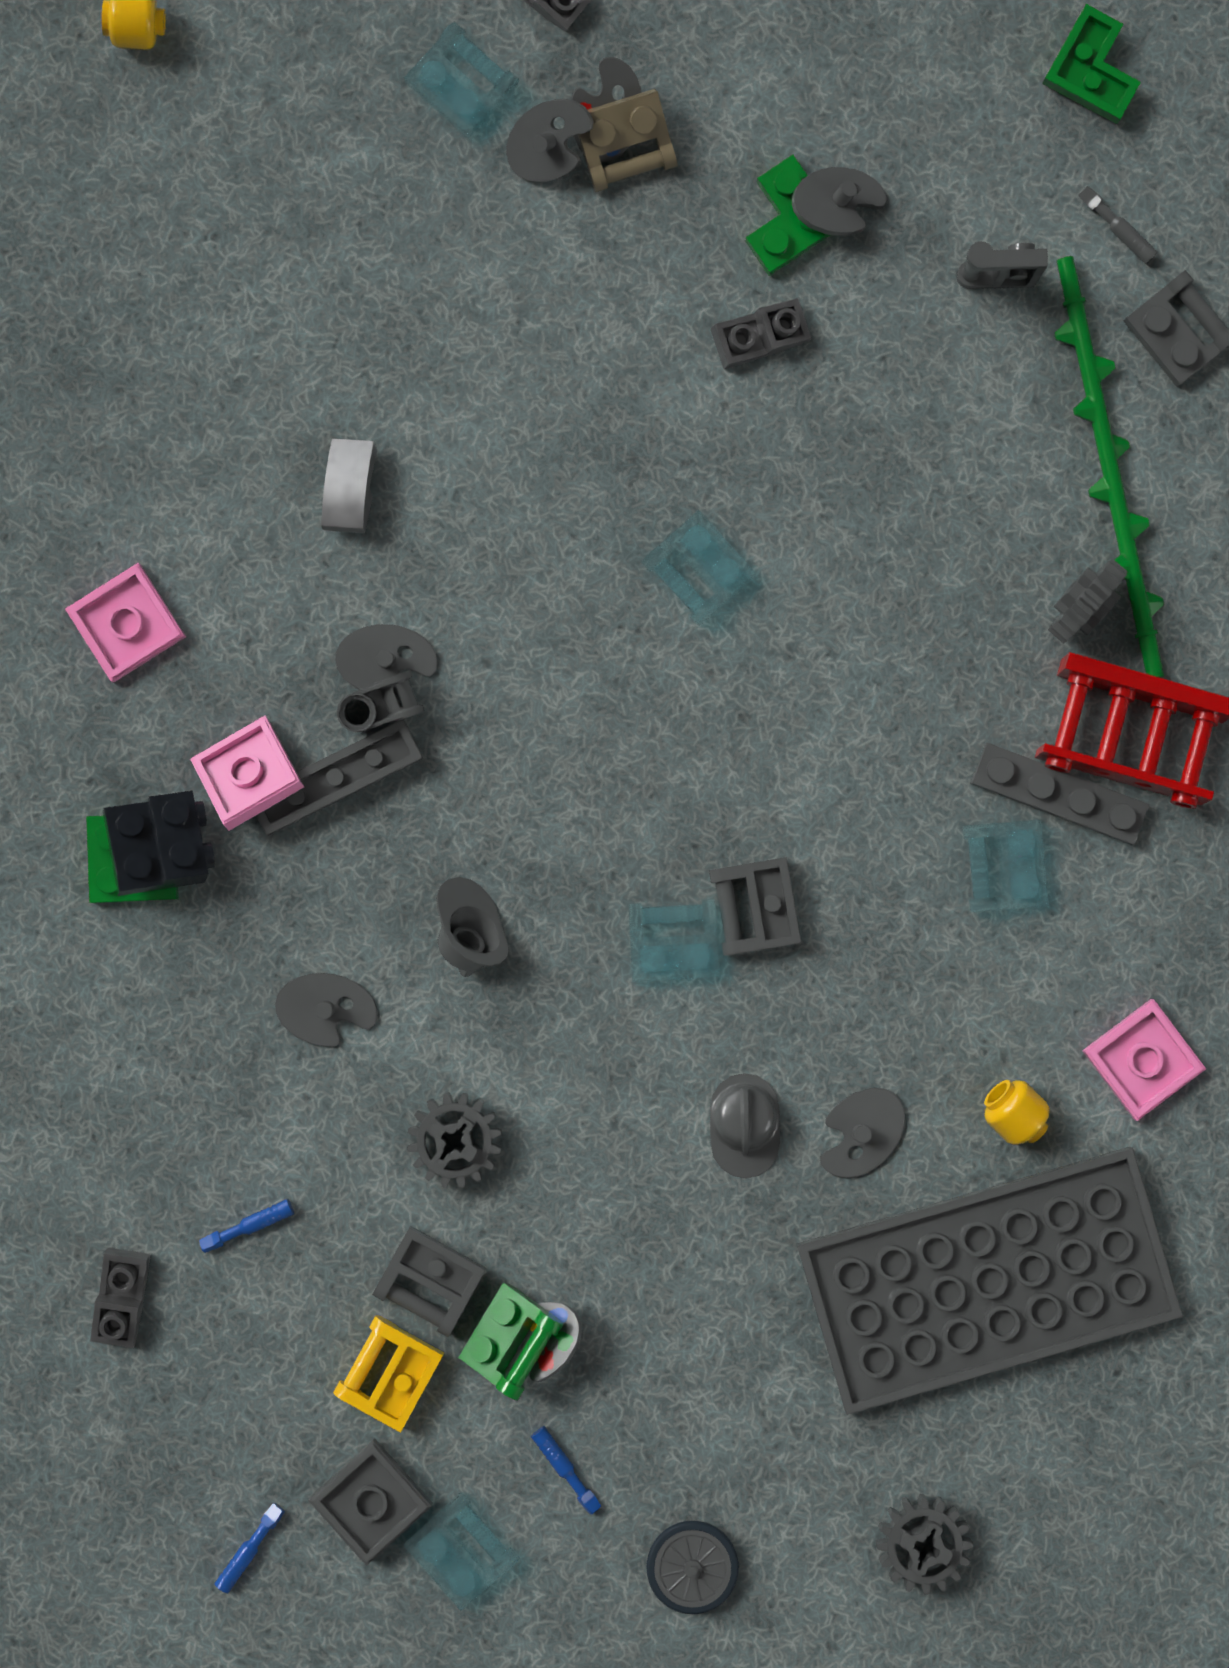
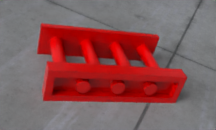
(1123, 688)

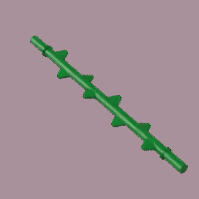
(1109, 448)

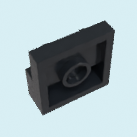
(158, 843)

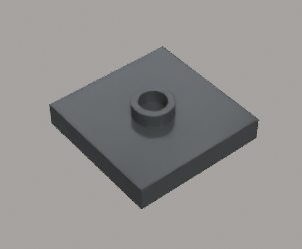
(370, 1501)

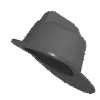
(470, 927)
(745, 1125)

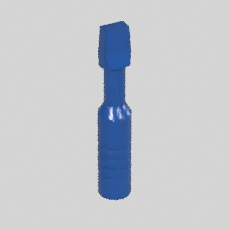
(248, 1225)
(564, 1468)
(248, 1550)

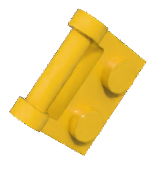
(401, 1381)

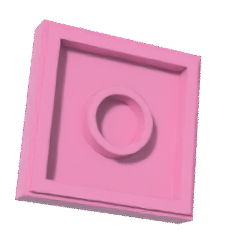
(125, 622)
(247, 773)
(1144, 1059)

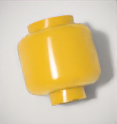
(133, 23)
(1016, 1112)

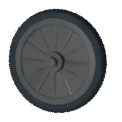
(692, 1567)

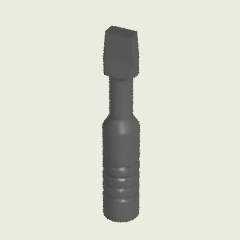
(1119, 226)

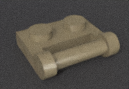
(624, 125)

